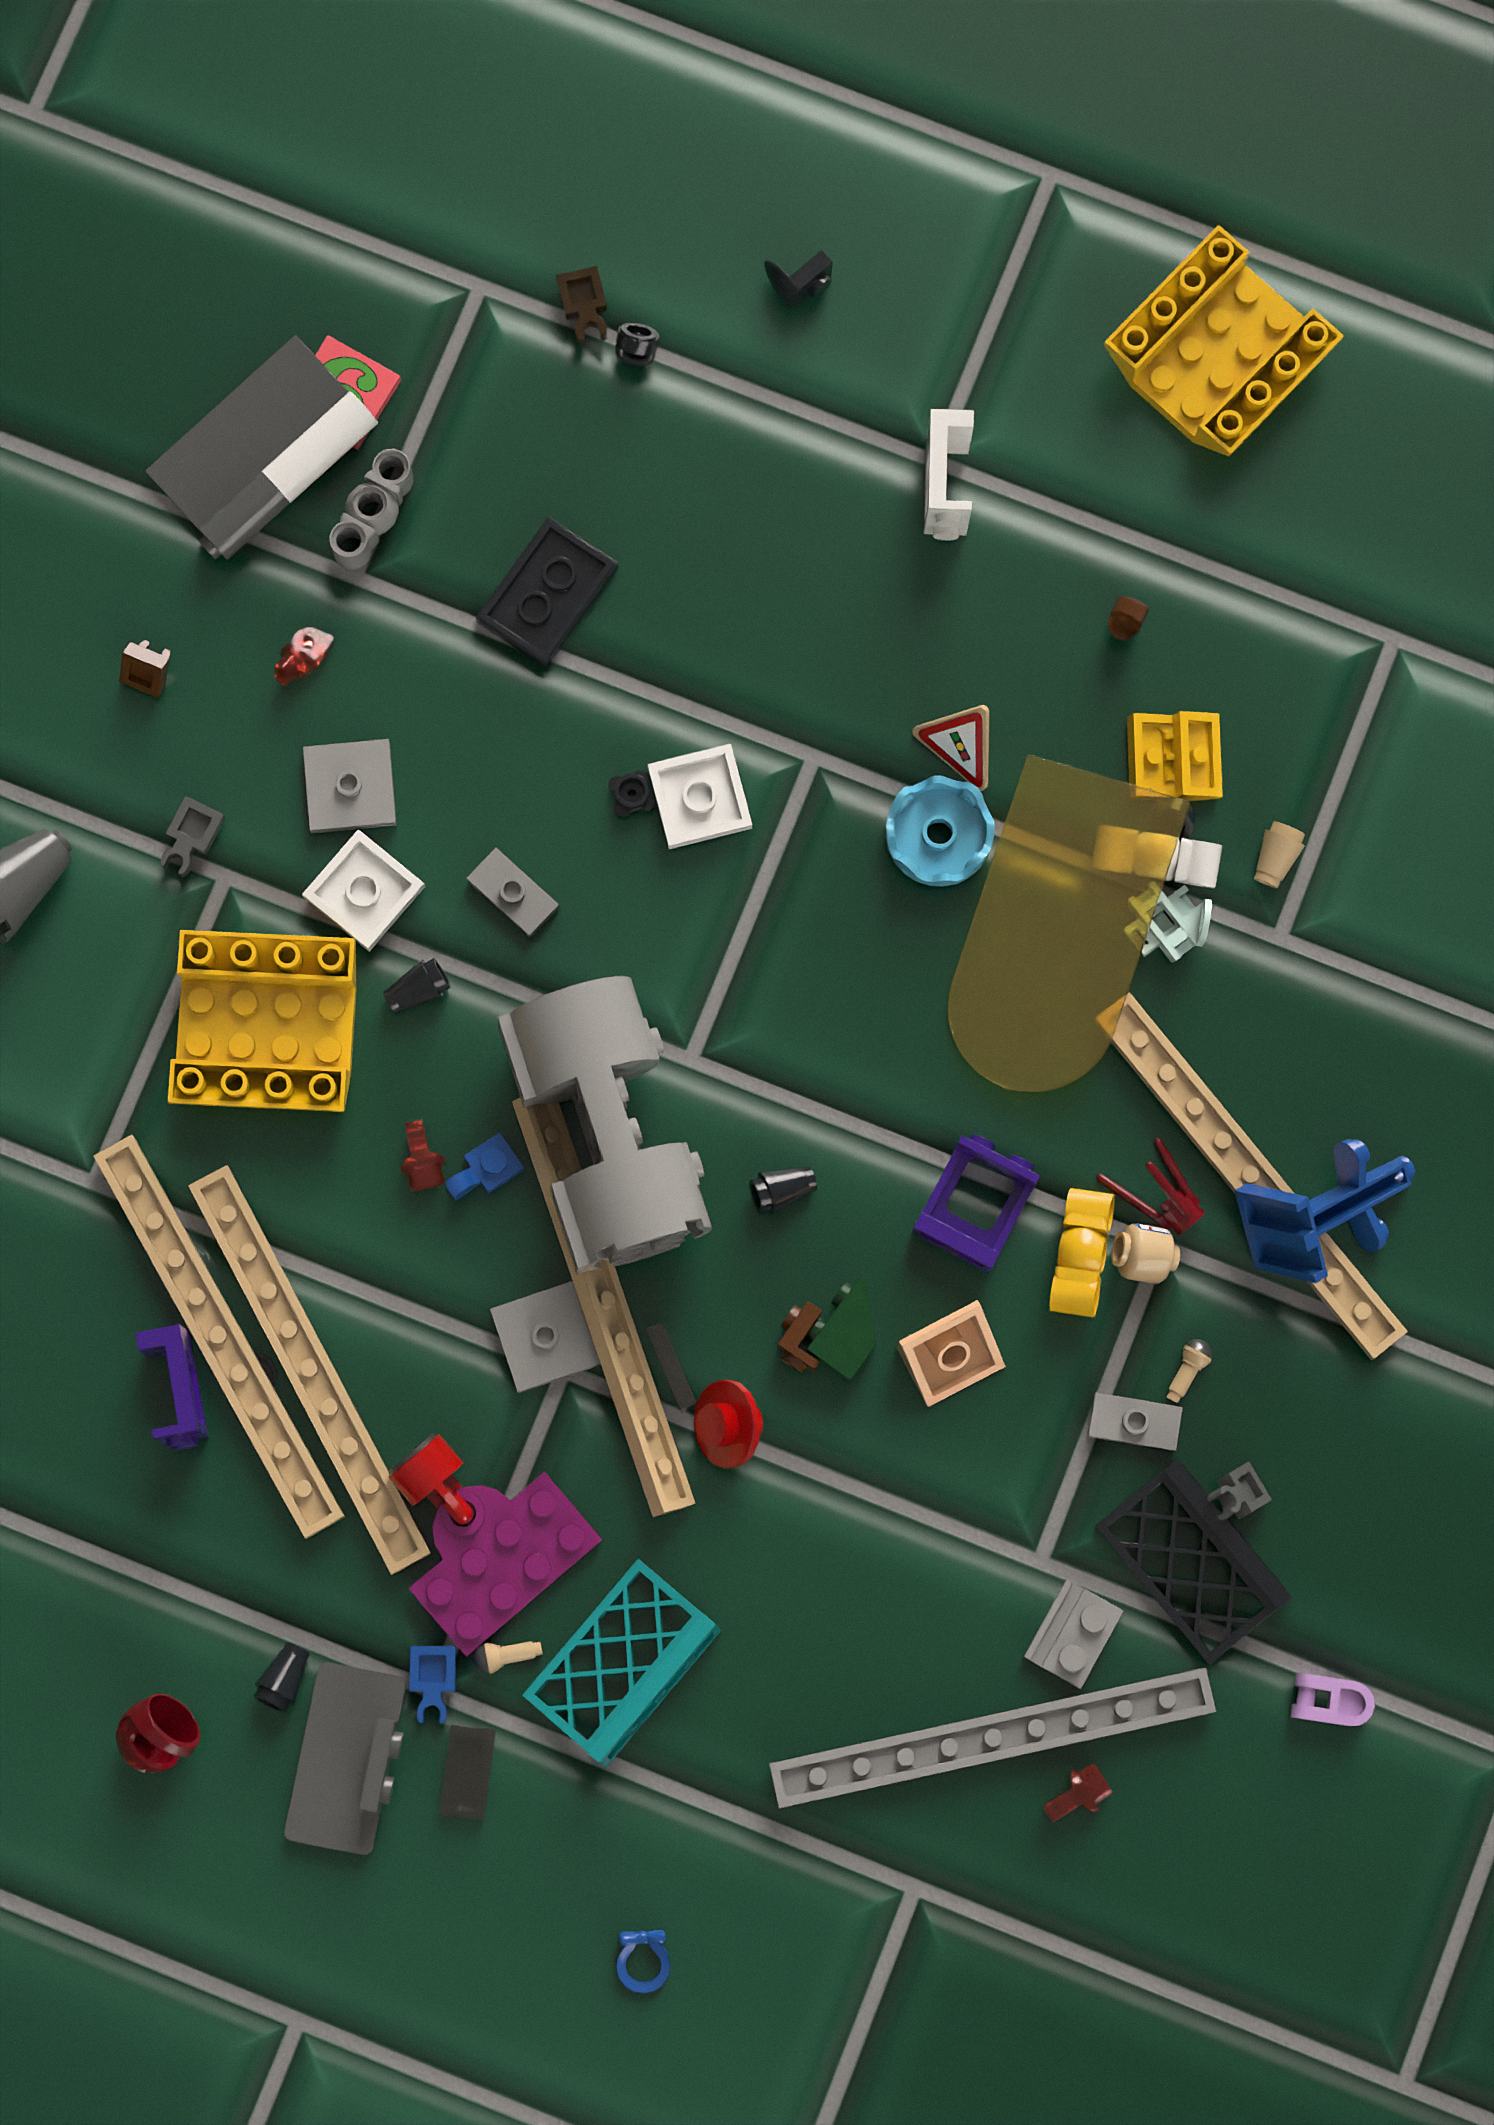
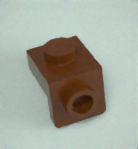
(797, 1326)

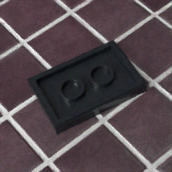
(547, 592)

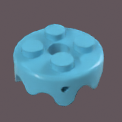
(946, 802)

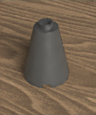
(27, 874)

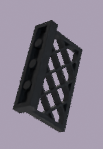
(1225, 1538)

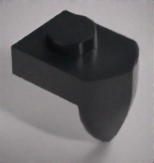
(808, 280)

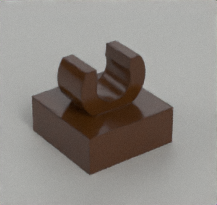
(144, 668)

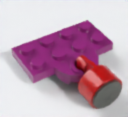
(490, 1547)

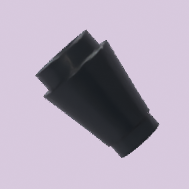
(418, 986)
(781, 1188)
(282, 1678)

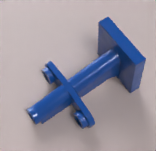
(1286, 1226)

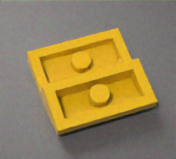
(1176, 754)

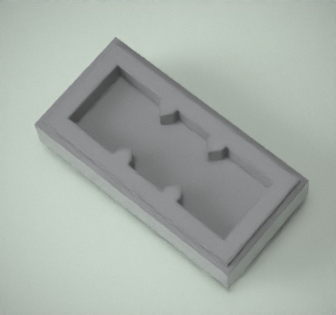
(513, 892)
(1135, 1422)

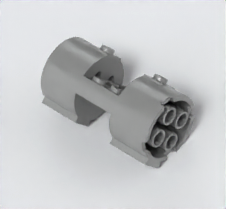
(583, 1050)

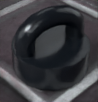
(637, 340)

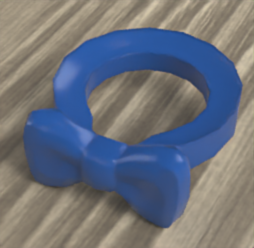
(629, 1940)

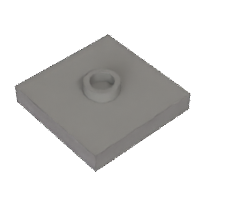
(349, 786)
(545, 1337)

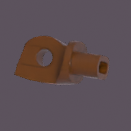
(1126, 618)

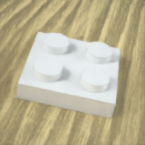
(699, 796)
(363, 890)

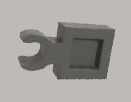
(193, 830)
(1240, 1492)

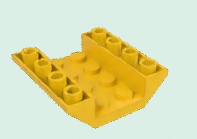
(1218, 346)
(264, 1021)

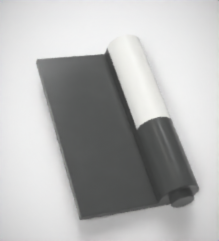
(261, 448)

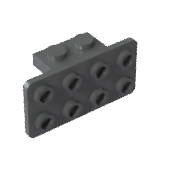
(346, 1758)

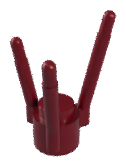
(1180, 1208)

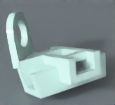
(1190, 925)

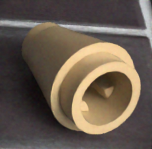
(1278, 853)

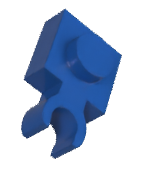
(432, 1673)

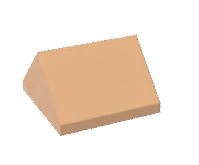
(951, 1353)

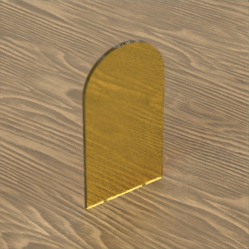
(1060, 925)

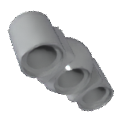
(367, 528)

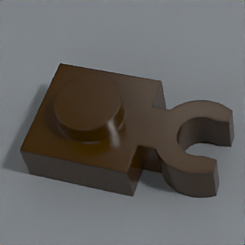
(582, 299)

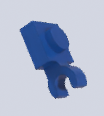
(490, 1165)

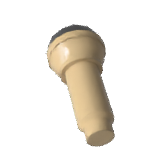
(1196, 1356)
(491, 1657)

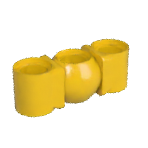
(1082, 1252)

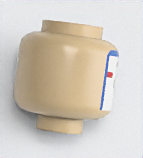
(1145, 1253)

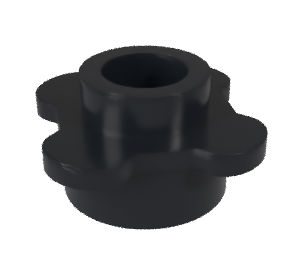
(633, 781)

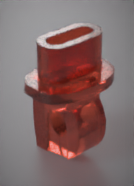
(299, 660)
(423, 1167)
(1087, 1789)

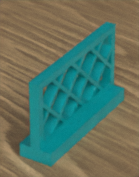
(652, 1686)

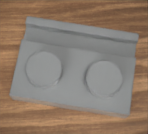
(1073, 1633)

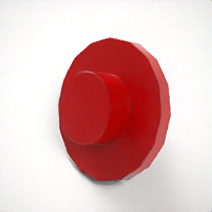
(727, 1424)

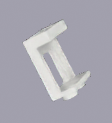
(946, 434)

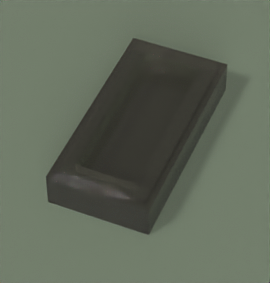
(671, 1367)
(467, 1772)

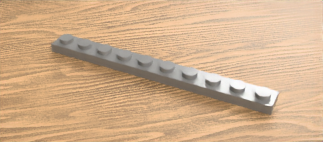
(992, 1737)

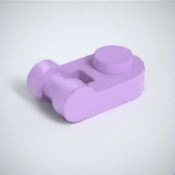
(1347, 1703)

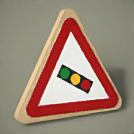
(960, 742)

